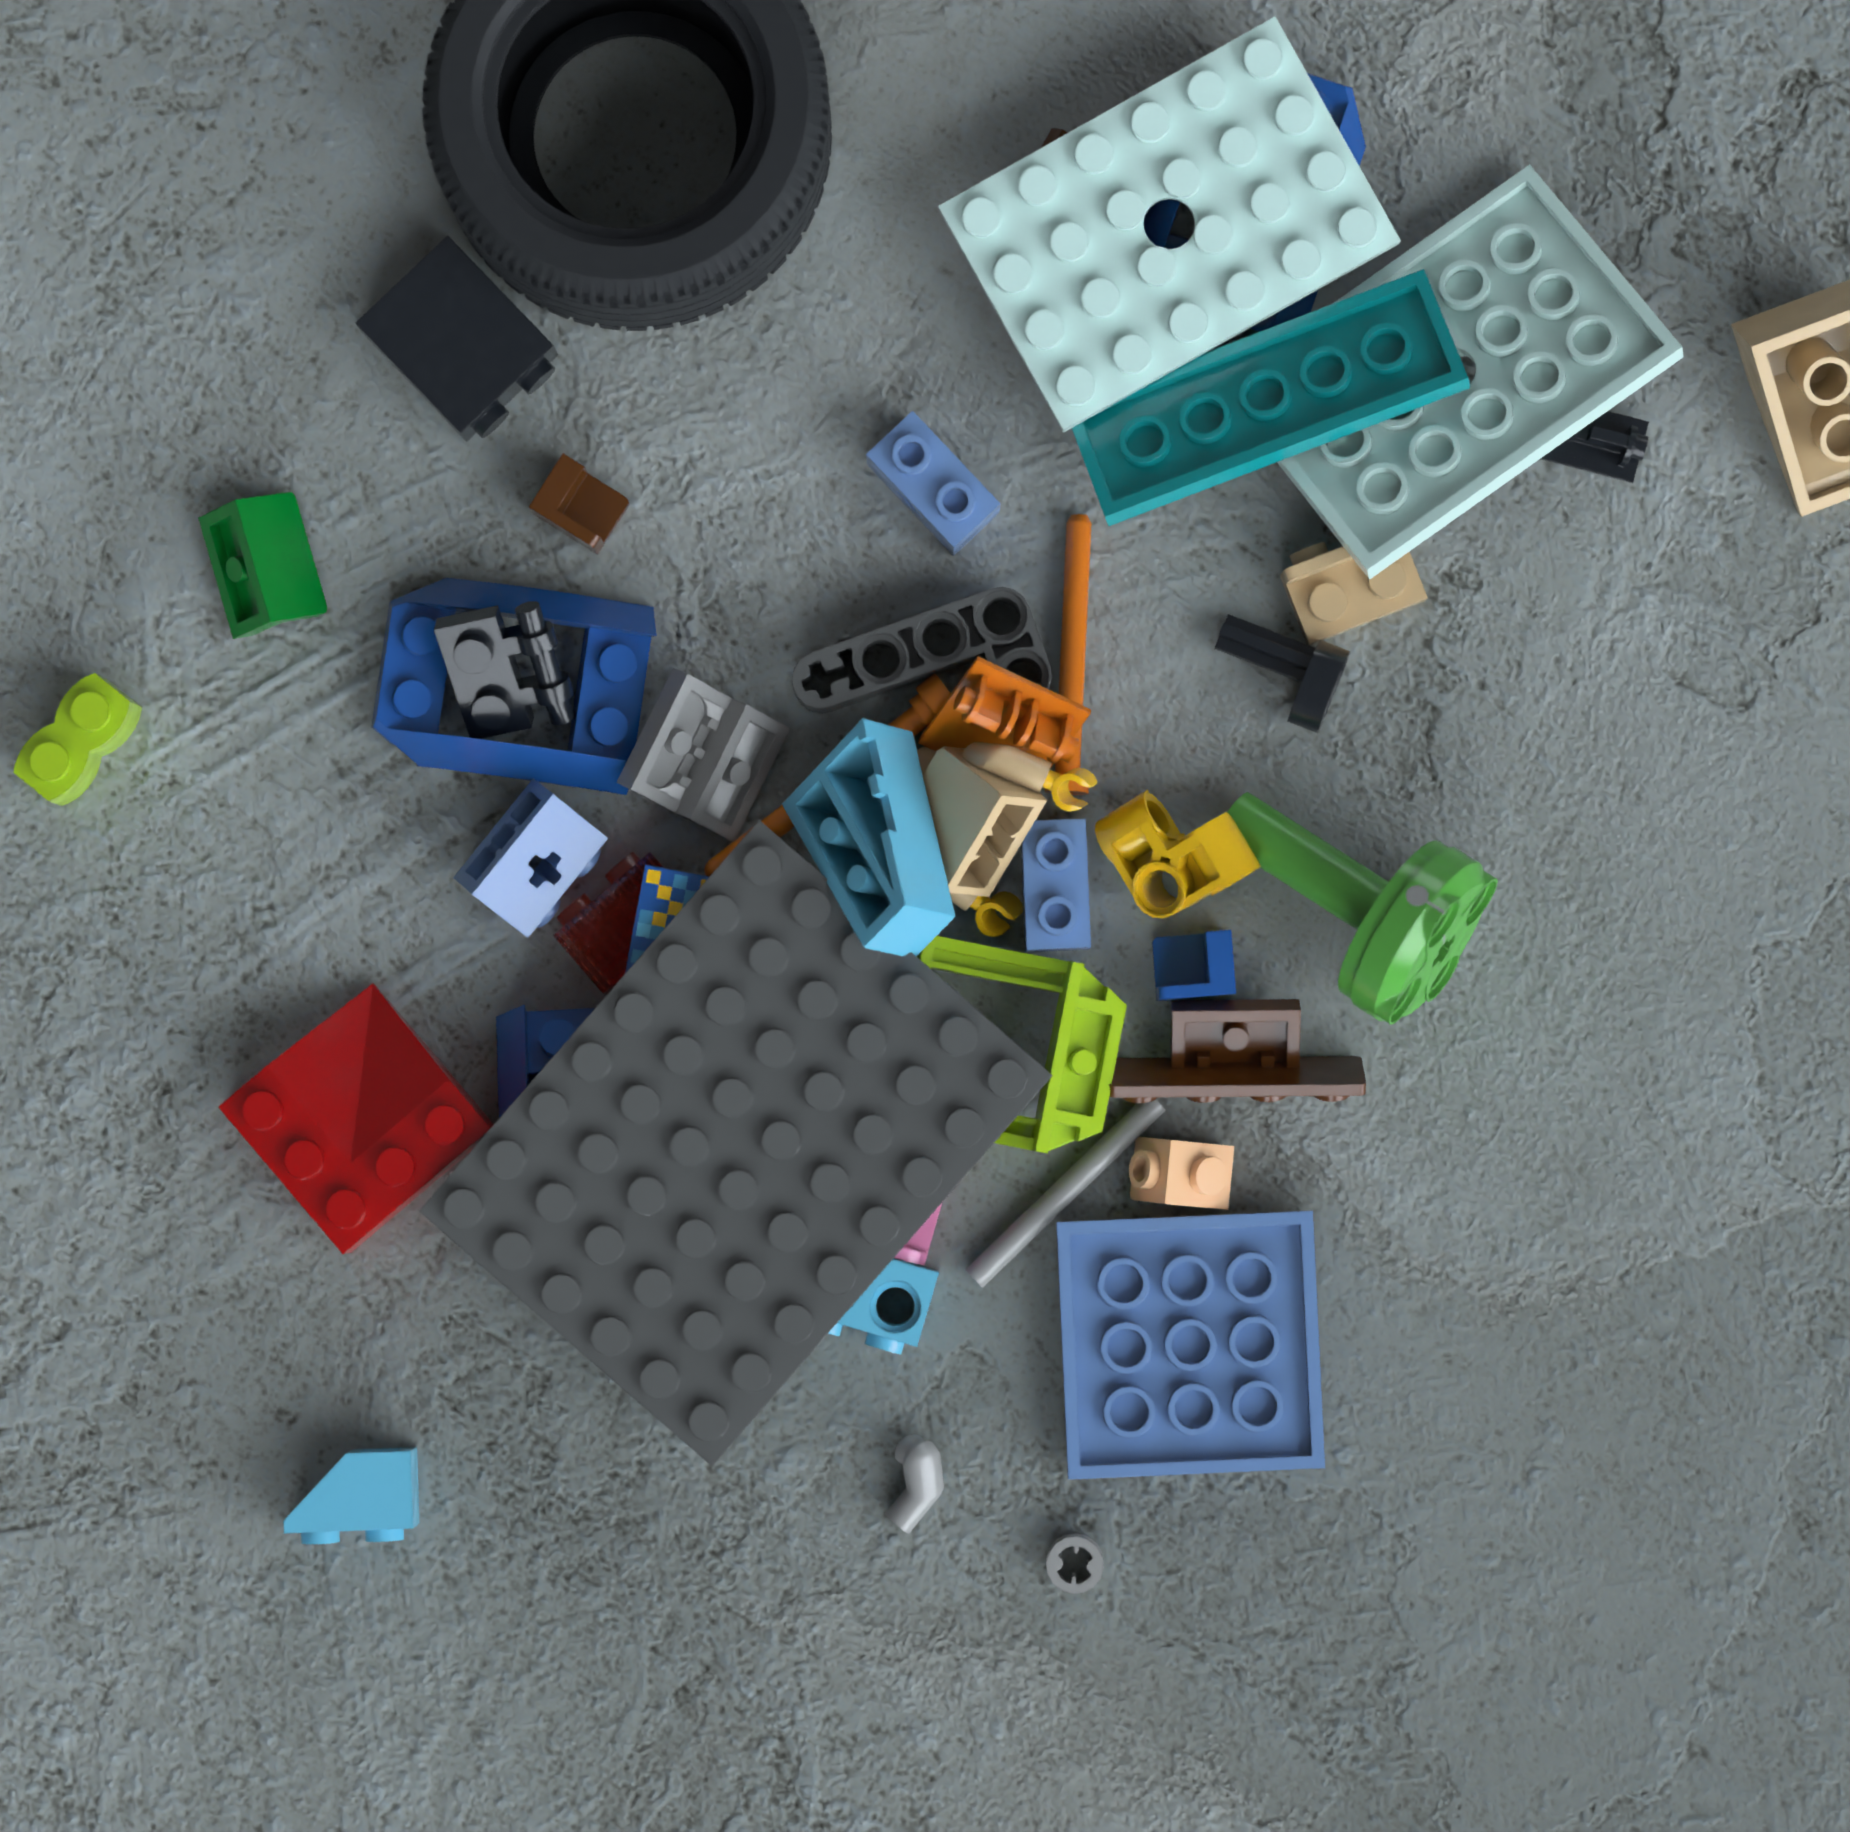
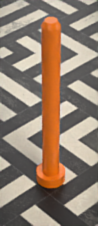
(1074, 628)

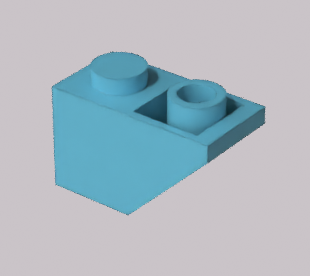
(362, 1492)

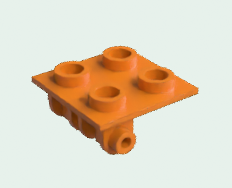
(1006, 710)

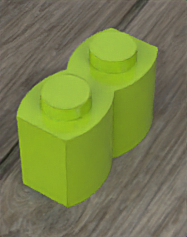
(67, 754)

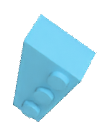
(876, 838)

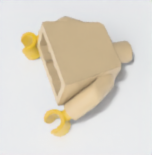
(981, 813)

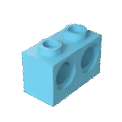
(863, 1314)

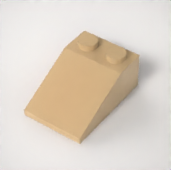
(1802, 388)

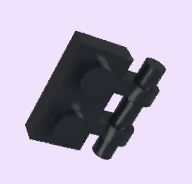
(486, 673)

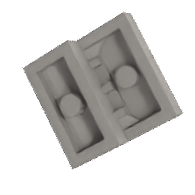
(703, 755)

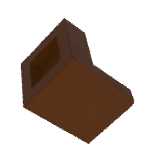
(579, 504)

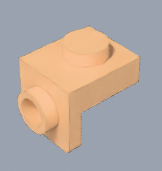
(1181, 1173)

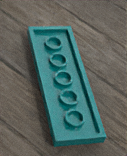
(1272, 397)

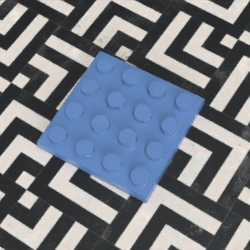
(1190, 1345)

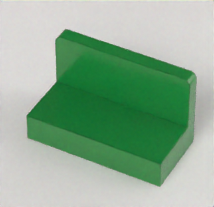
(262, 563)

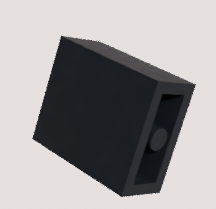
(459, 340)

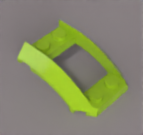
(1081, 1041)

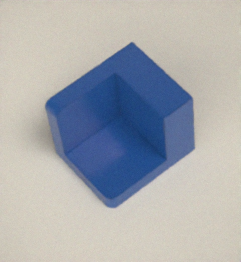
(1194, 966)

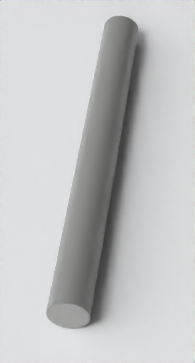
(1064, 1191)

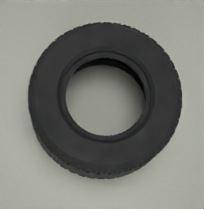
(480, 127)

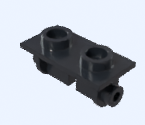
(1605, 447)

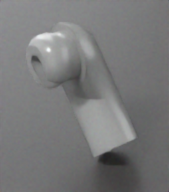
(923, 1481)

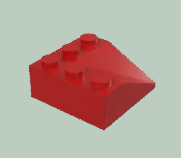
(357, 1118)

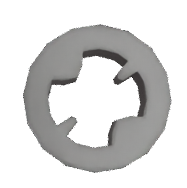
(1055, 1561)

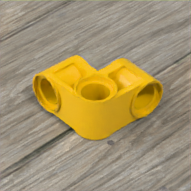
(1146, 842)

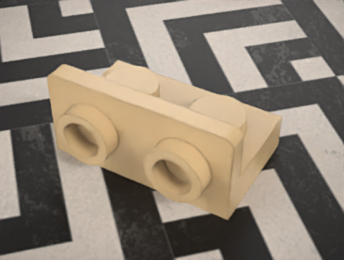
(1336, 596)

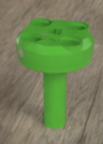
(1405, 926)

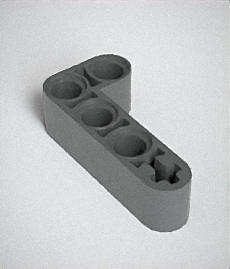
(918, 663)

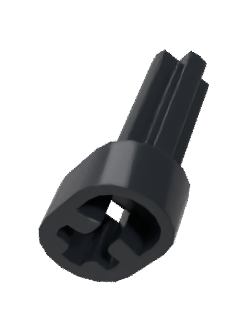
(1315, 668)

